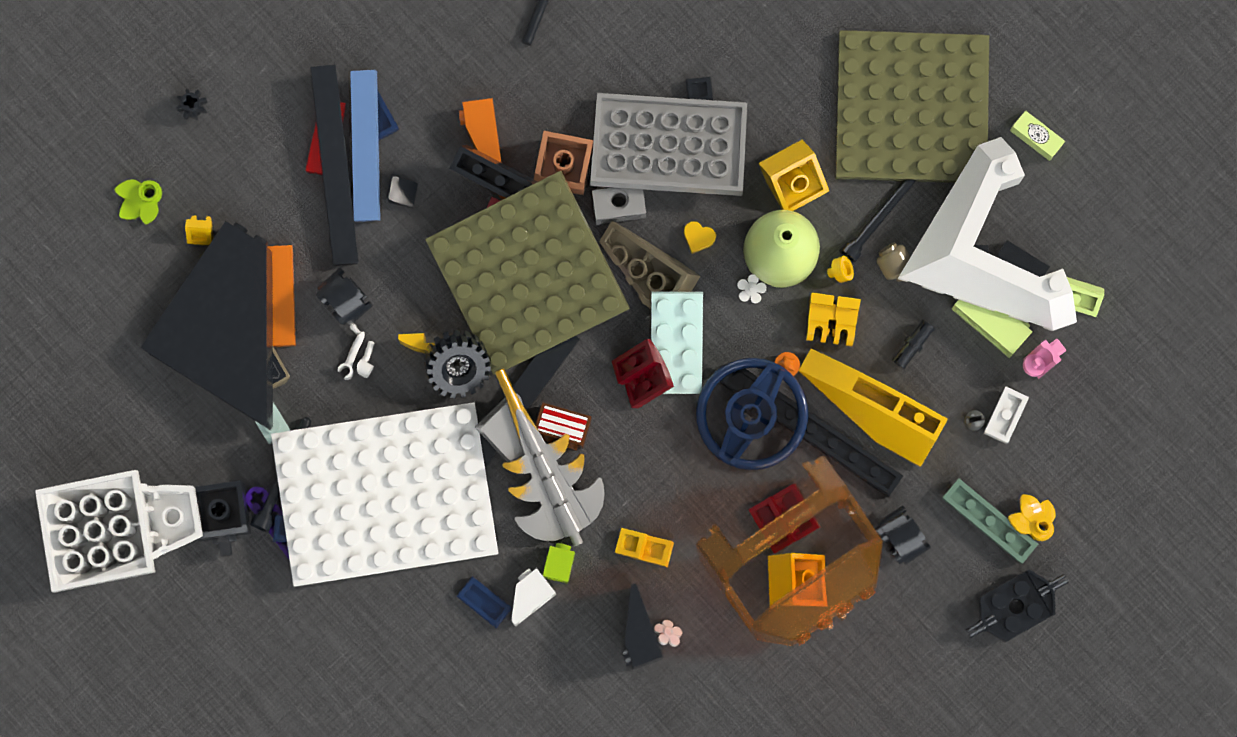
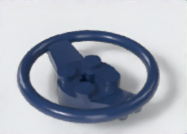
(762, 397)

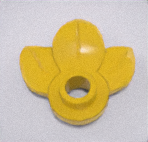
(1032, 516)

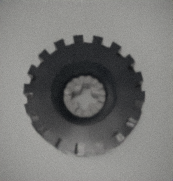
(457, 379)

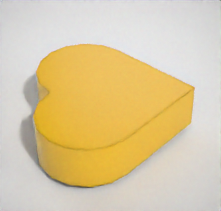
(698, 236)

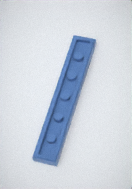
(365, 146)

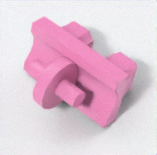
(1043, 358)

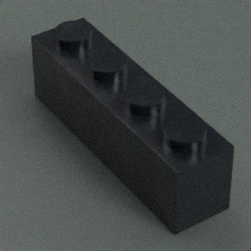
(489, 172)

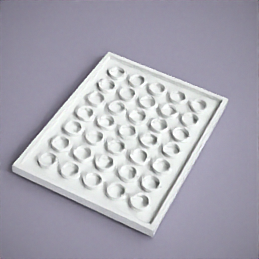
(384, 494)

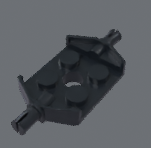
(1037, 600)

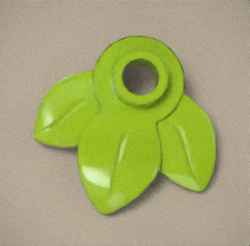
(136, 202)

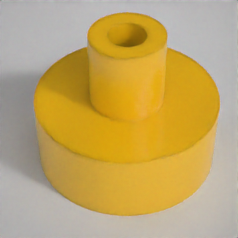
(841, 269)

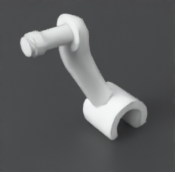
(353, 352)

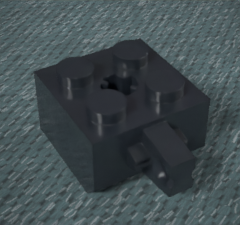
(232, 522)

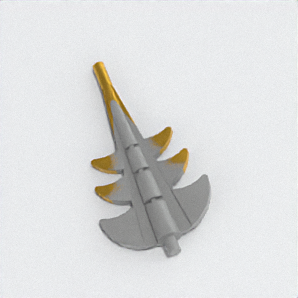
(562, 508)

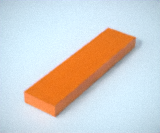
(283, 296)

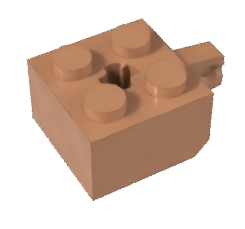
(574, 149)

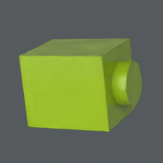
(559, 563)

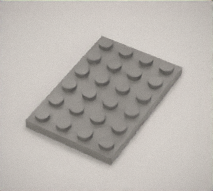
(669, 144)

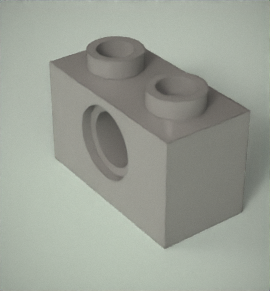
(607, 212)

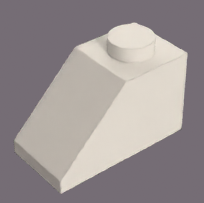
(530, 595)

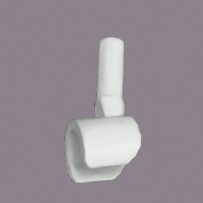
(363, 367)

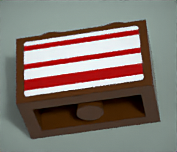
(556, 421)

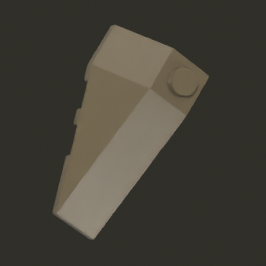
(646, 265)

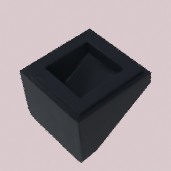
(402, 192)

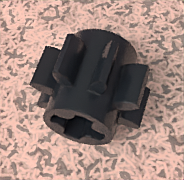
(198, 105)

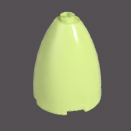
(781, 248)

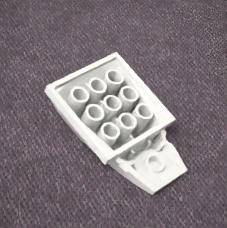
(112, 527)

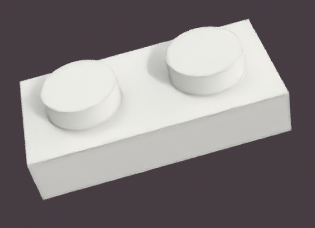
(1006, 415)

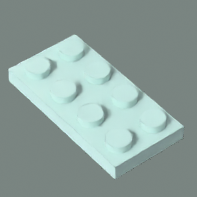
(678, 337)

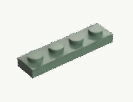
(989, 521)

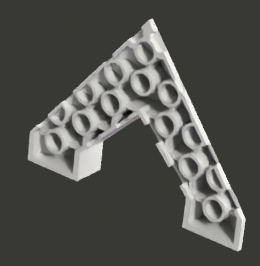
(952, 266)

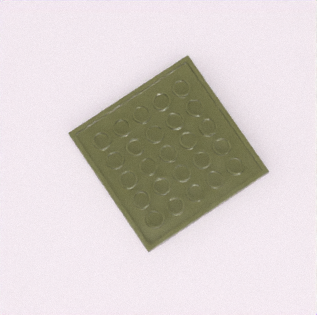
(910, 104)
(527, 272)

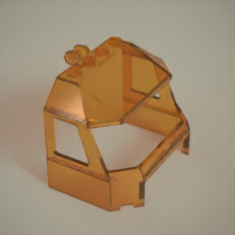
(821, 596)

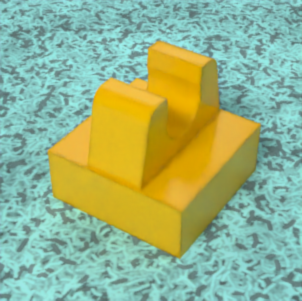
(199, 231)

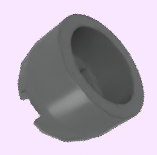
(977, 425)

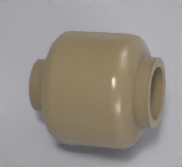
(893, 260)

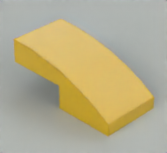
(414, 341)
(644, 547)

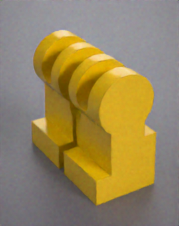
(823, 310)

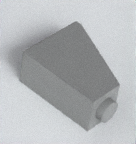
(500, 431)

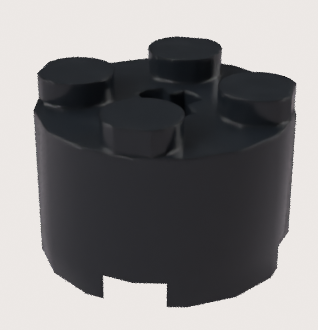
(344, 297)
(903, 536)

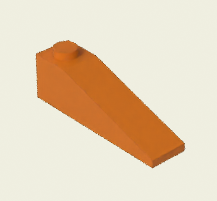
(481, 127)

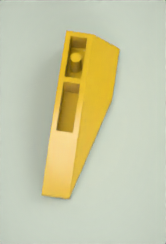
(876, 408)

